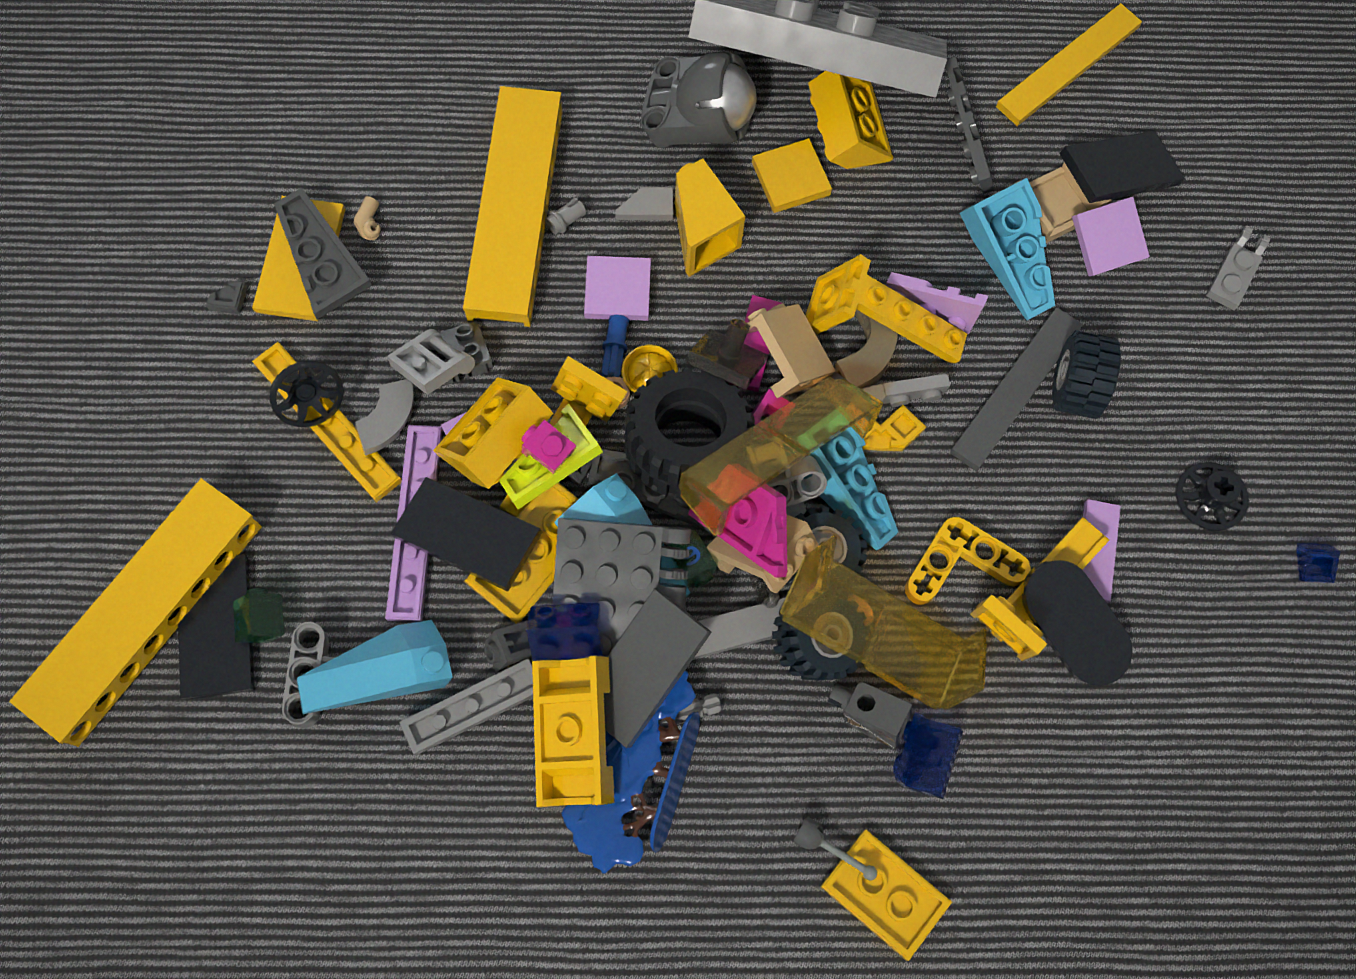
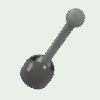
(812, 836)

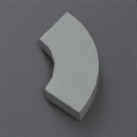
(388, 417)

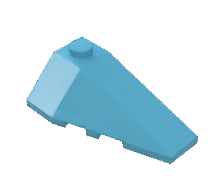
(1011, 241)
(853, 487)
(615, 502)
(390, 665)

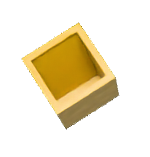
(706, 217)

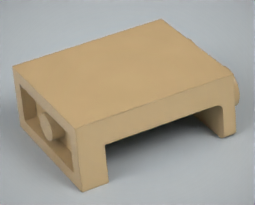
(1059, 201)
(792, 347)
(799, 544)

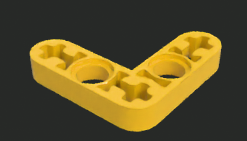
(954, 549)

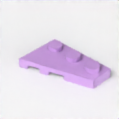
(946, 304)

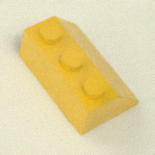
(849, 121)
(492, 431)

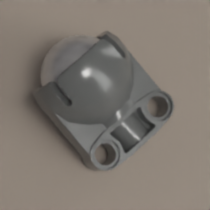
(698, 100)

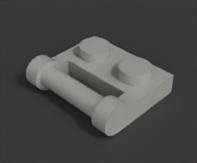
(424, 367)

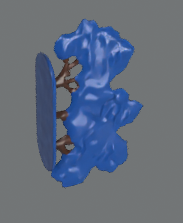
(599, 828)

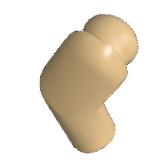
(364, 219)

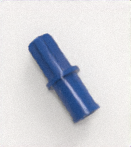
(614, 346)

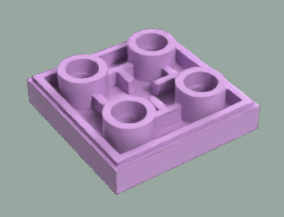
(1110, 236)
(617, 287)

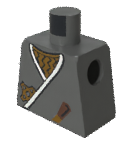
(882, 723)

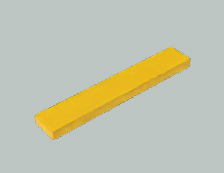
(1068, 64)
(336, 433)

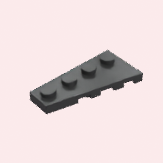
(966, 122)

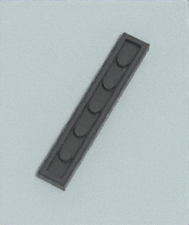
(1015, 390)

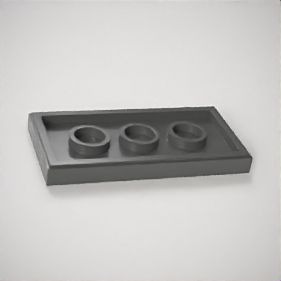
(649, 664)

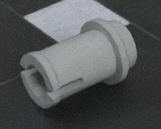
(565, 216)

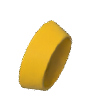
(646, 363)

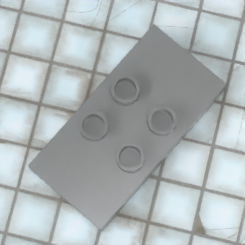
(824, 40)

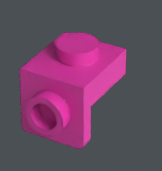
(547, 446)

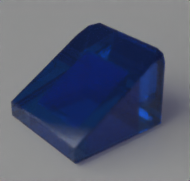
(1317, 562)

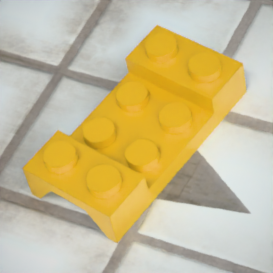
(571, 732)

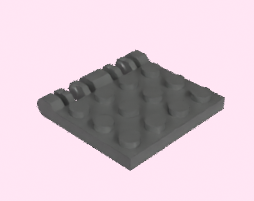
(616, 568)

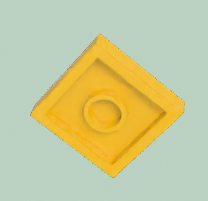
(791, 175)

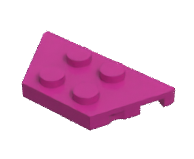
(759, 529)

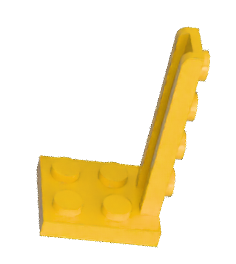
(851, 289)
(587, 395)
(1008, 617)

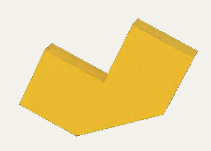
(894, 432)

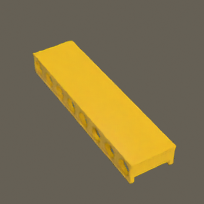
(514, 206)
(132, 612)

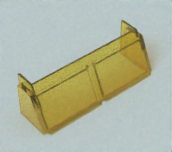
(774, 447)
(883, 632)

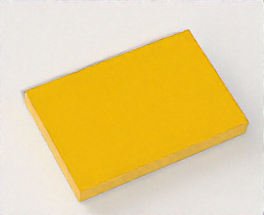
(896, 904)

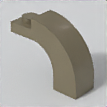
(871, 361)

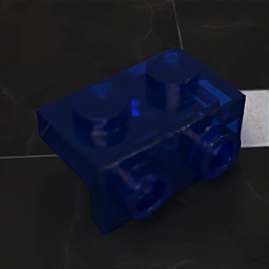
(564, 631)
(927, 756)

